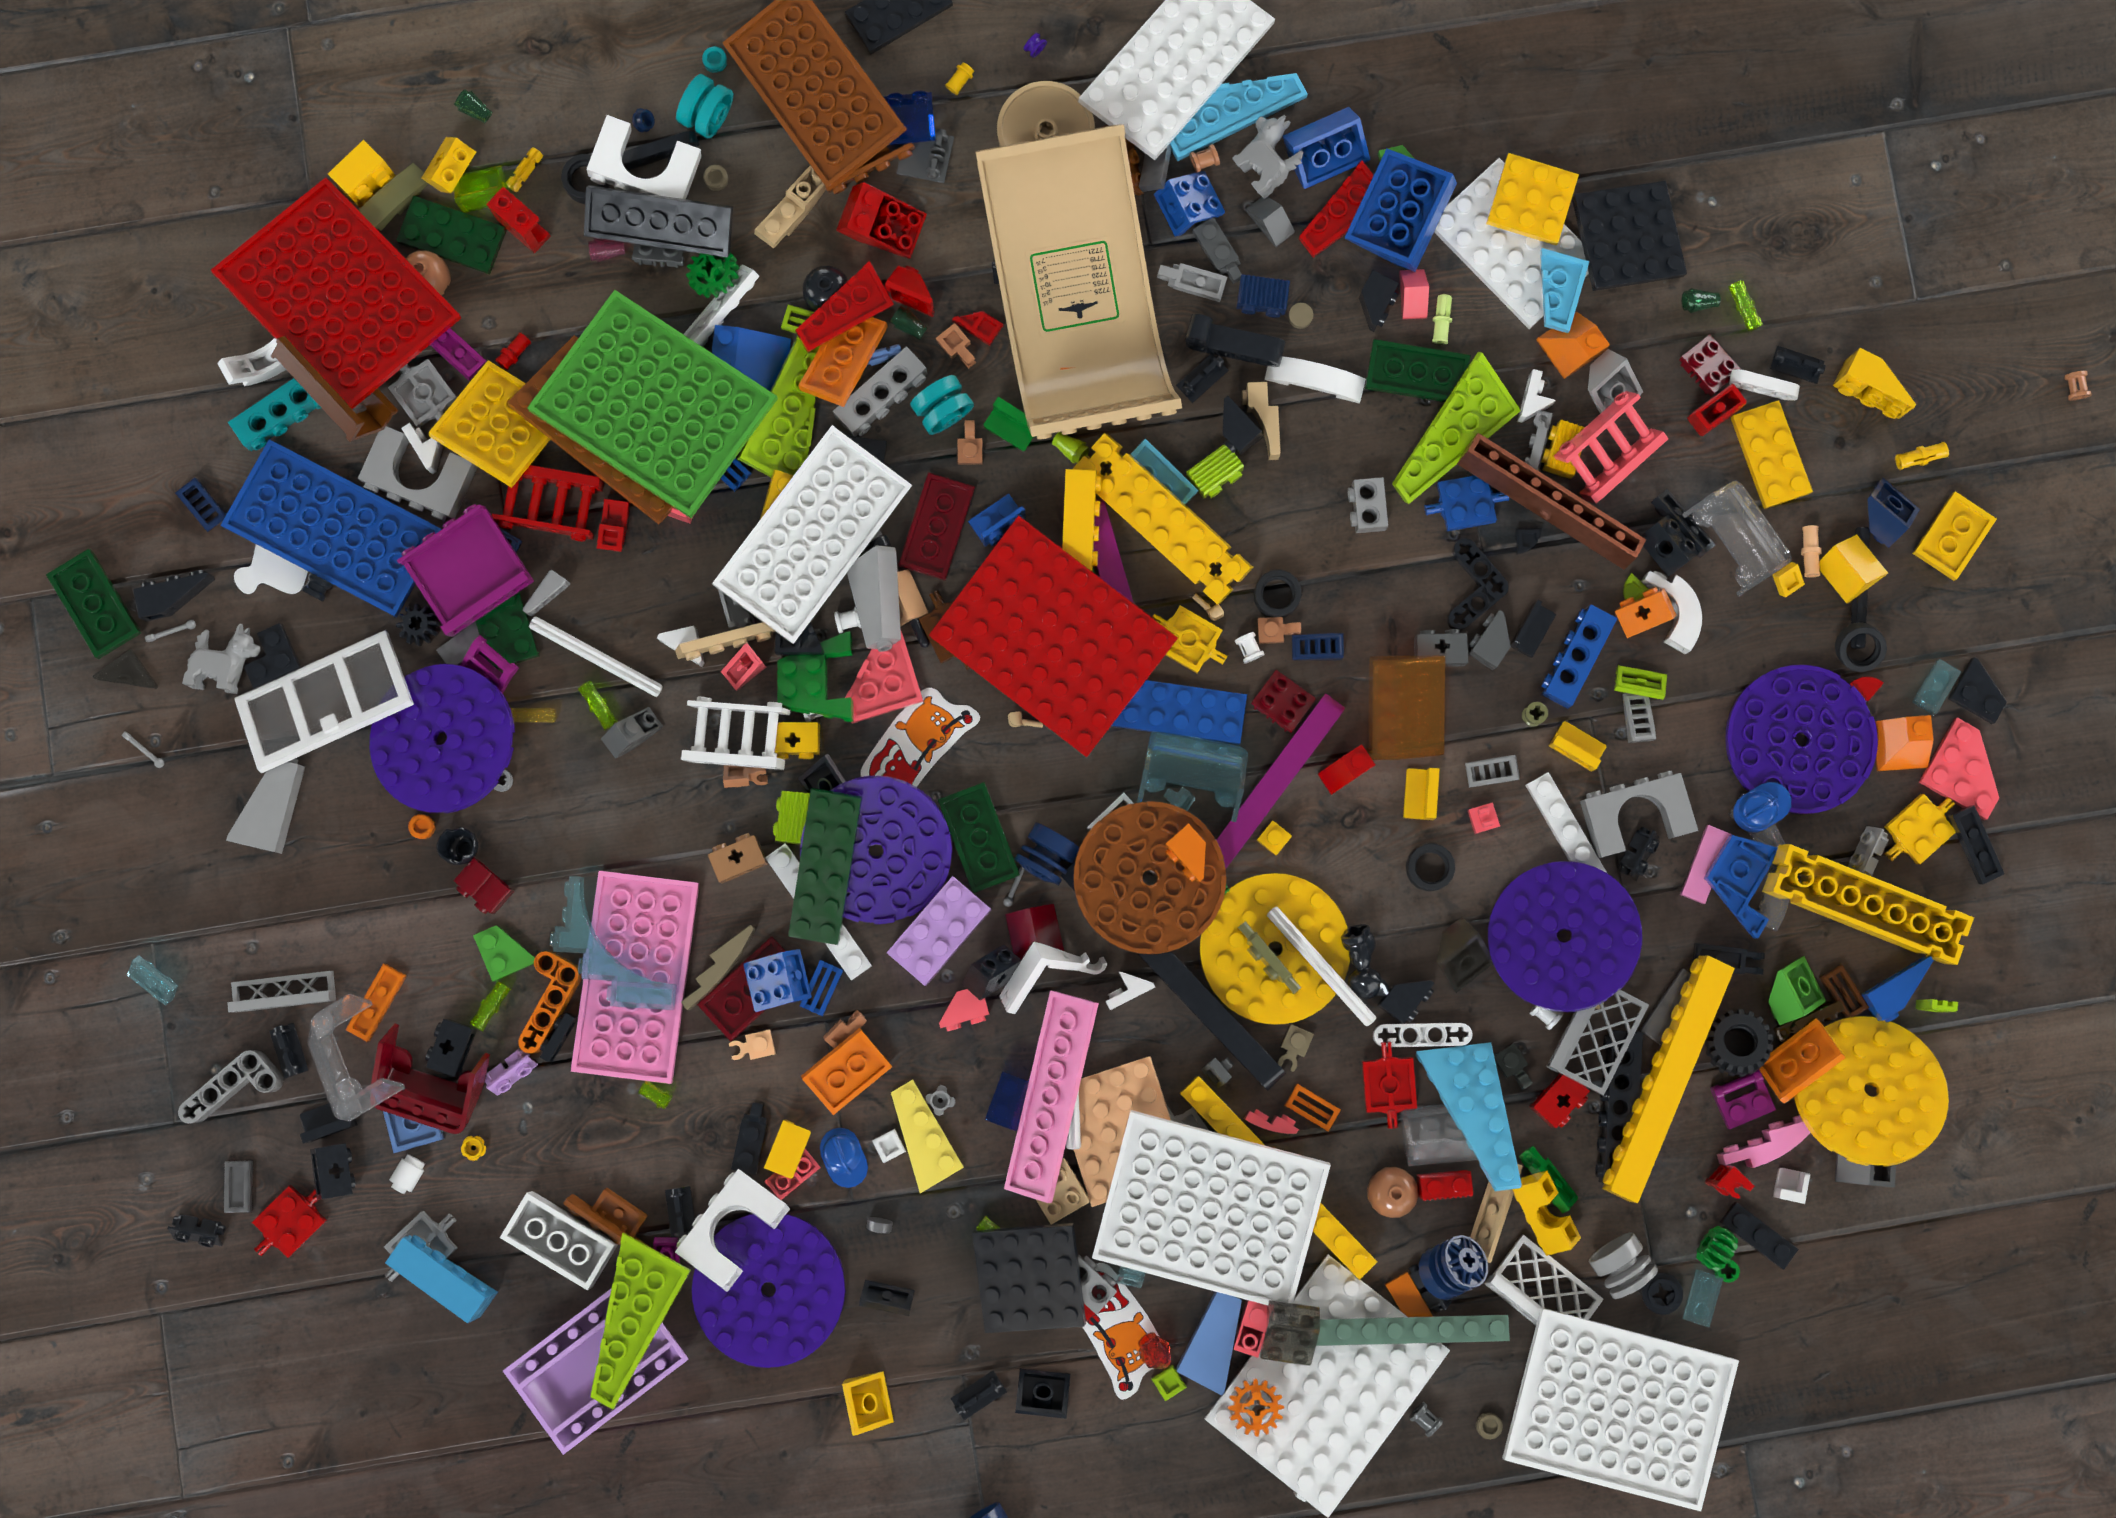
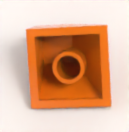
(1573, 349)
(1904, 743)

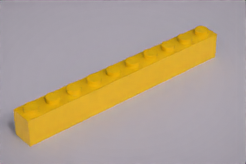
(1668, 1078)
(1326, 1226)

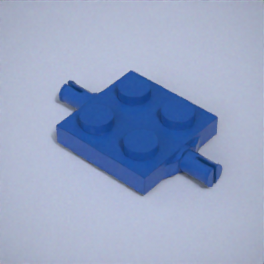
(1465, 503)

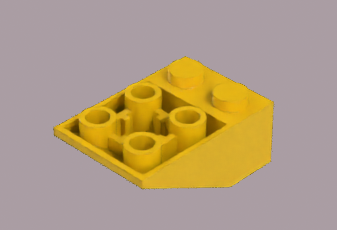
(1874, 384)

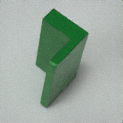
(1009, 424)

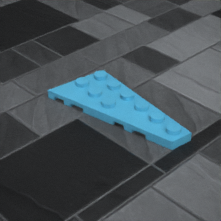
(1235, 108)
(1474, 1099)

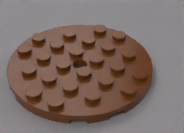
(1112, 886)

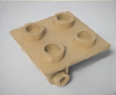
(1067, 1197)

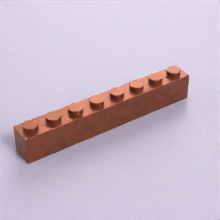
(1551, 501)

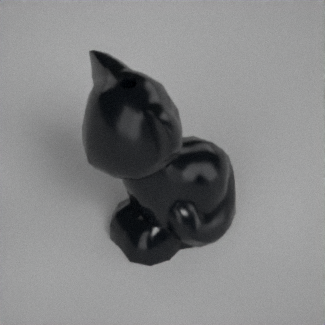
(1364, 980)

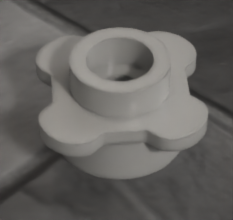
(932, 1099)

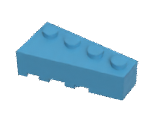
(441, 1278)

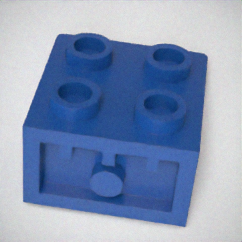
(1188, 201)
(996, 520)
(777, 980)

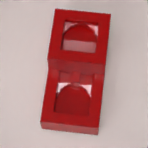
(613, 525)

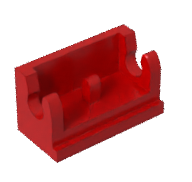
(1725, 1180)

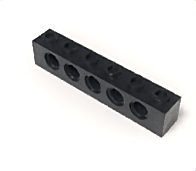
(1628, 1094)

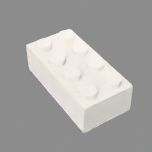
(559, 1240)

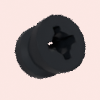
(316, 587)

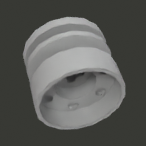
(1625, 1270)

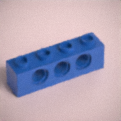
(1601, 625)

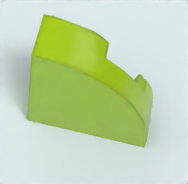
(1633, 587)

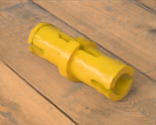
(1921, 455)

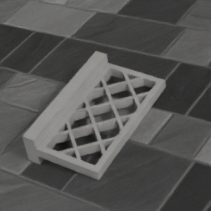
(1575, 1030)

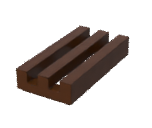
(1849, 982)

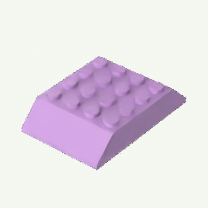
(560, 1373)

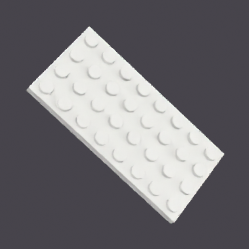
(1174, 67)
(812, 534)

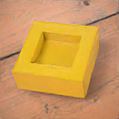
(1788, 579)
(1274, 838)

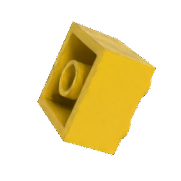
(361, 174)

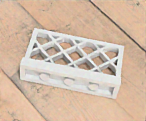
(1523, 1303)

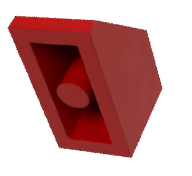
(1346, 769)

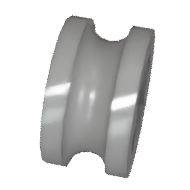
(509, 781)

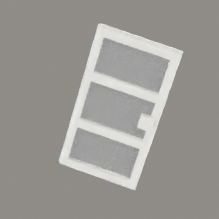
(323, 701)

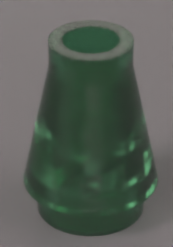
(472, 106)
(1698, 300)
(907, 322)

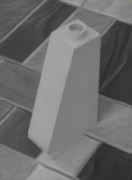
(876, 596)
(269, 809)

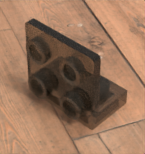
(1291, 1333)

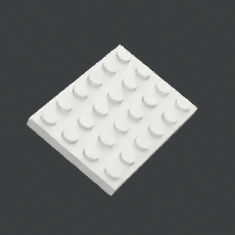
(1500, 258)

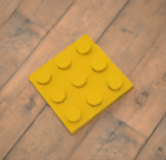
(1532, 199)

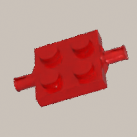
(1389, 1084)
(288, 1221)

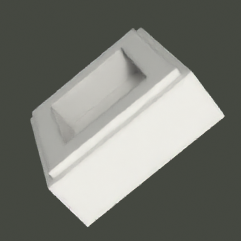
(889, 1146)

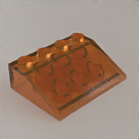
(1406, 706)

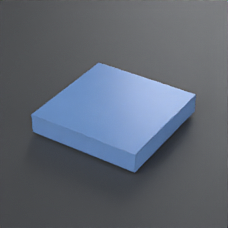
(409, 1134)

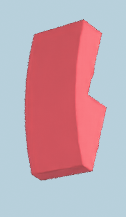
(1278, 1124)
(783, 1186)

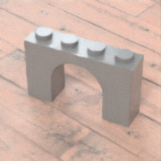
(441, 498)
(1666, 793)

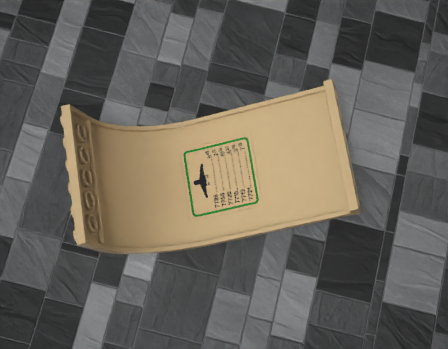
(1074, 281)

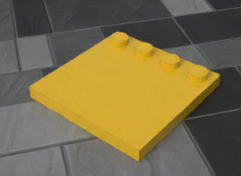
(487, 429)

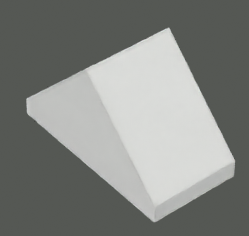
(676, 637)

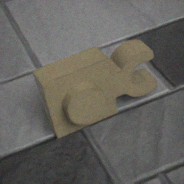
(1296, 1043)

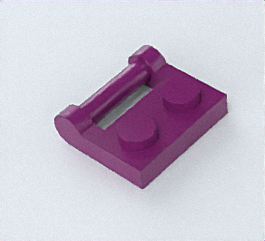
(476, 662)
(1747, 1106)

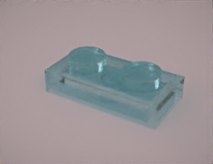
(1936, 686)
(152, 980)
(1702, 1298)

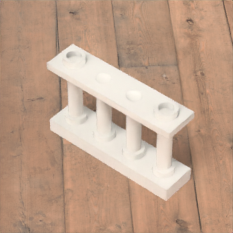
(745, 755)

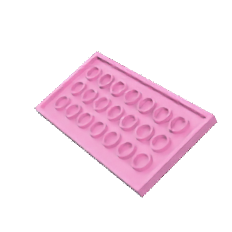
(649, 931)

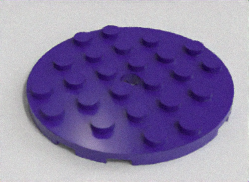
(1810, 702)
(476, 747)
(913, 855)
(1572, 973)
(806, 1299)

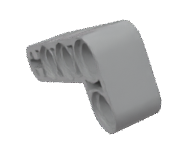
(226, 1090)

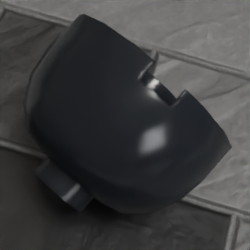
(821, 285)

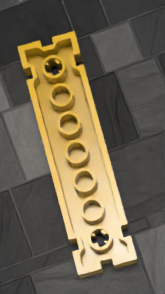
(1164, 520)
(1868, 904)

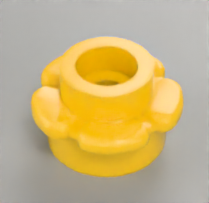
(467, 1150)

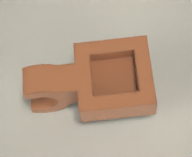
(956, 343)
(971, 448)
(1273, 630)
(741, 776)
(842, 1030)

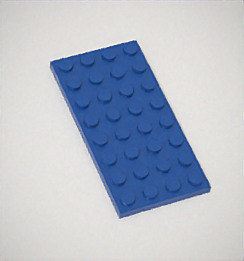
(328, 526)

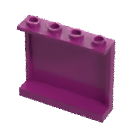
(466, 569)

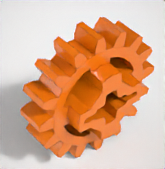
(1255, 1419)

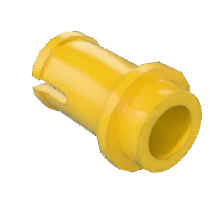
(959, 78)

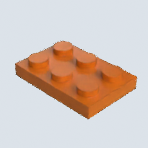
(1801, 1060)
(846, 1071)

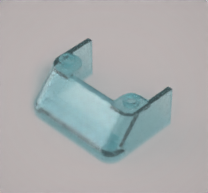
(1196, 765)

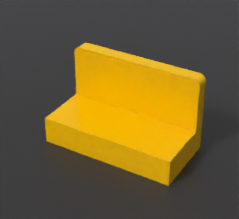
(1578, 746)
(1421, 793)
(787, 1149)

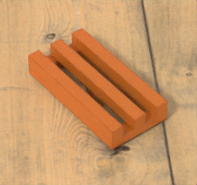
(1293, 1096)

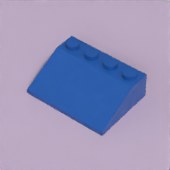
(1401, 209)
(752, 352)

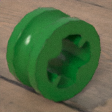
(1736, 1271)

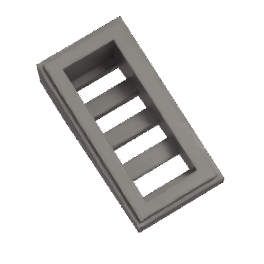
(547, 590)
(1629, 719)
(1513, 768)

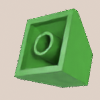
(1795, 992)

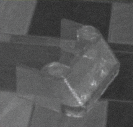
(1743, 533)
(343, 1093)

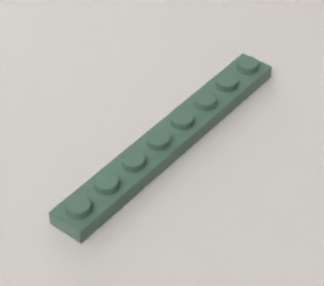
(1413, 1330)

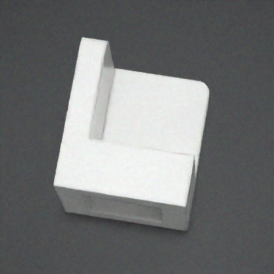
(1791, 1185)

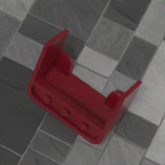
(425, 1096)

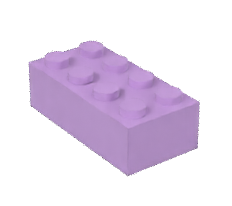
(939, 931)

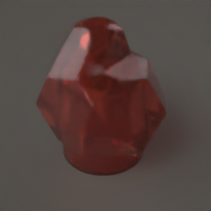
(1154, 1351)

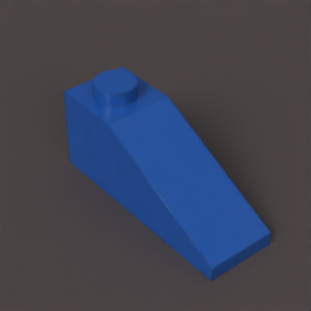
(1895, 991)

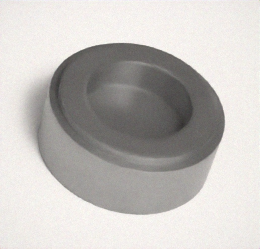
(879, 1225)

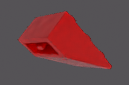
(881, 220)

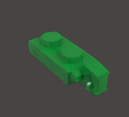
(1536, 1163)

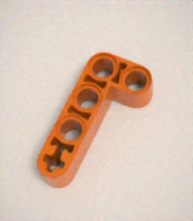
(546, 1005)

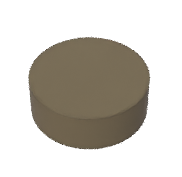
(715, 177)
(1300, 315)
(1489, 1425)

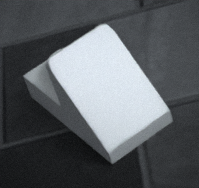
(1531, 401)
(428, 451)
(1135, 987)

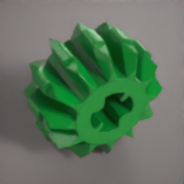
(1717, 1248)

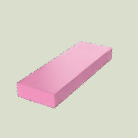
(1711, 843)

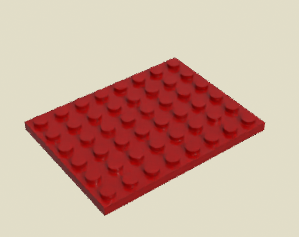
(336, 292)
(1053, 636)

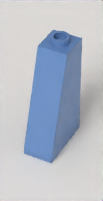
(1211, 1345)

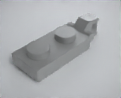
(1193, 281)
(1538, 441)

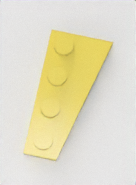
(926, 1142)

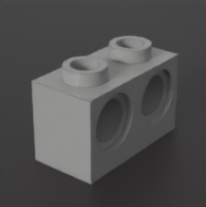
(1374, 505)
(1094, 1278)

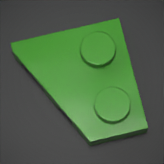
(502, 953)

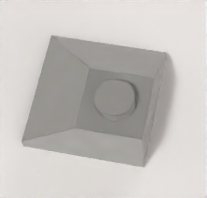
(1609, 377)

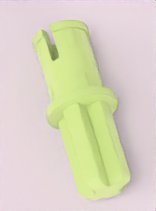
(1442, 319)

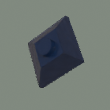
(1889, 513)

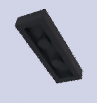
(1666, 504)
(1976, 845)
(1759, 1235)

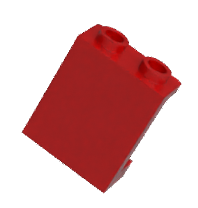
(518, 219)

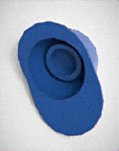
(1762, 807)
(843, 1157)

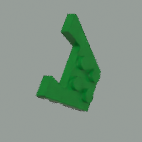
(804, 681)

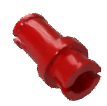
(513, 351)

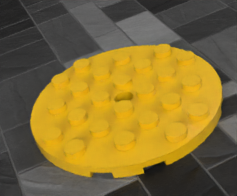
(1241, 980)
(1908, 1100)

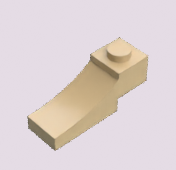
(1256, 400)

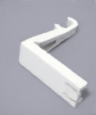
(1032, 966)

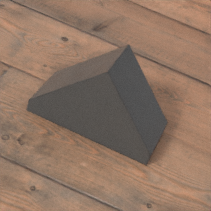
(1271, 220)

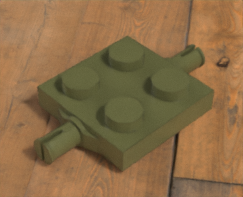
(1260, 951)

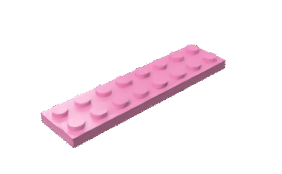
(1051, 1096)

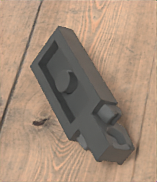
(1218, 249)

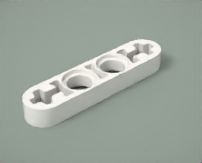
(1422, 1034)

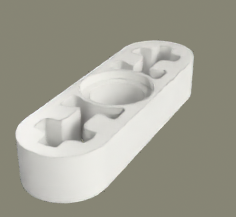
(1764, 385)

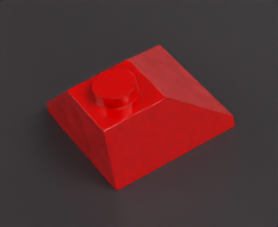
(909, 289)

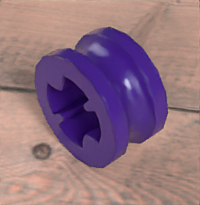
(1035, 45)

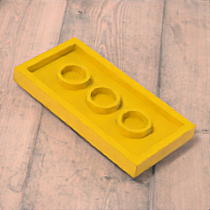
(1771, 454)

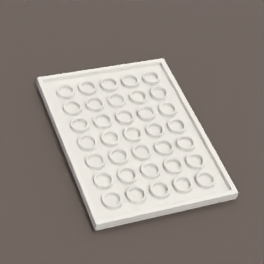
(1210, 1210)
(1339, 1404)
(1620, 1409)

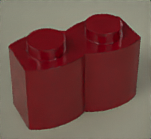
(483, 887)

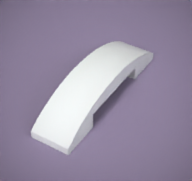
(1317, 377)

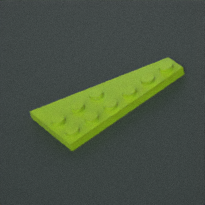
(1474, 406)
(786, 430)
(637, 1305)

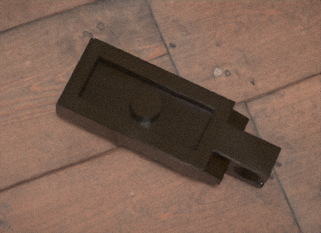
(1826, 1012)

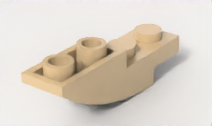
(792, 209)

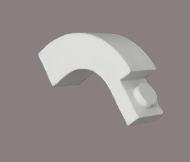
(251, 367)
(1688, 611)

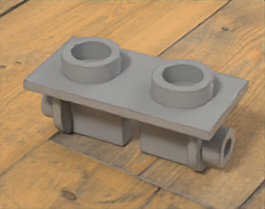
(1871, 842)

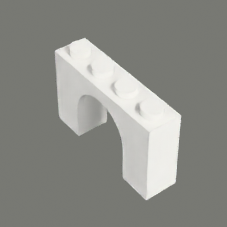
(607, 164)
(738, 1194)

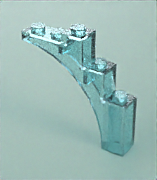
(598, 964)

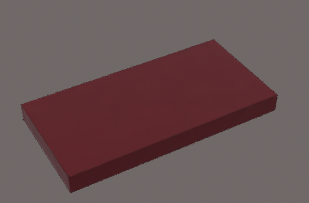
(936, 526)
(730, 1002)

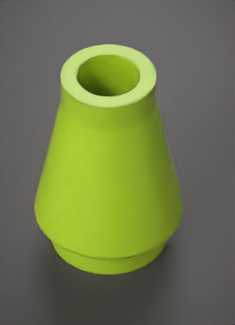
(1071, 447)

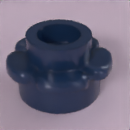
(643, 120)

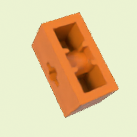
(1634, 622)

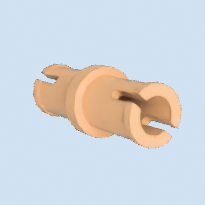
(1811, 551)

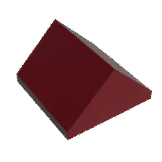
(1033, 925)

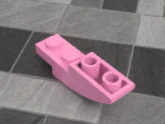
(1777, 1141)

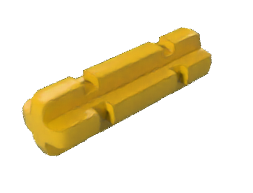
(524, 169)

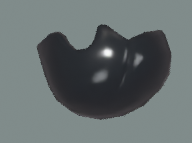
(457, 846)

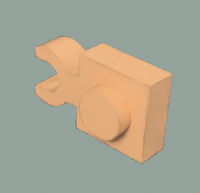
(757, 1045)

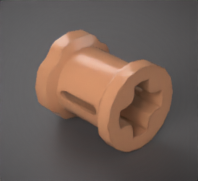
(1204, 158)
(2076, 394)

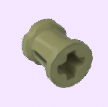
(1540, 709)

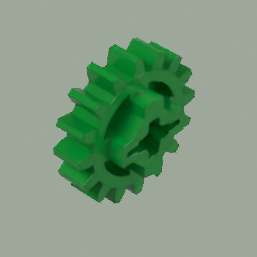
(713, 272)

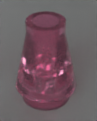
(605, 249)

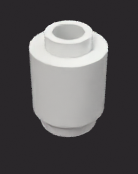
(407, 1174)

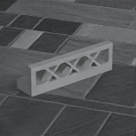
(282, 1001)

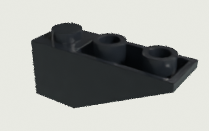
(166, 598)

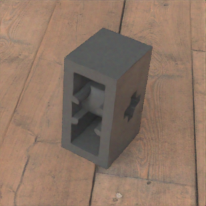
(1454, 641)

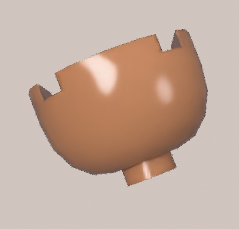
(432, 268)
(1392, 1192)

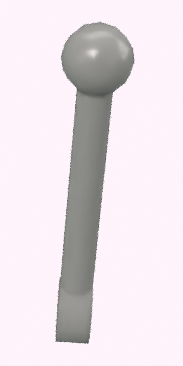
(190, 624)
(158, 762)
(1008, 901)

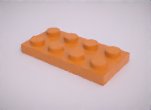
(842, 362)

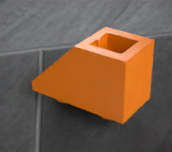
(1189, 850)

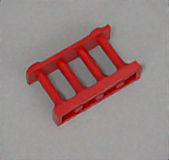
(563, 480)

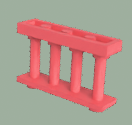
(1630, 457)

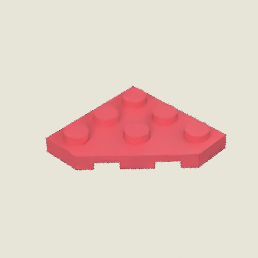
(884, 683)
(1962, 770)

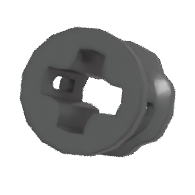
(1426, 1419)

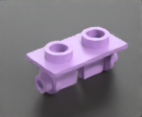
(501, 1079)

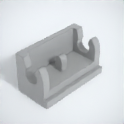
(735, 614)

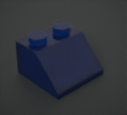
(916, 114)
(1008, 1101)

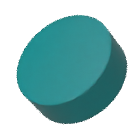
(714, 59)

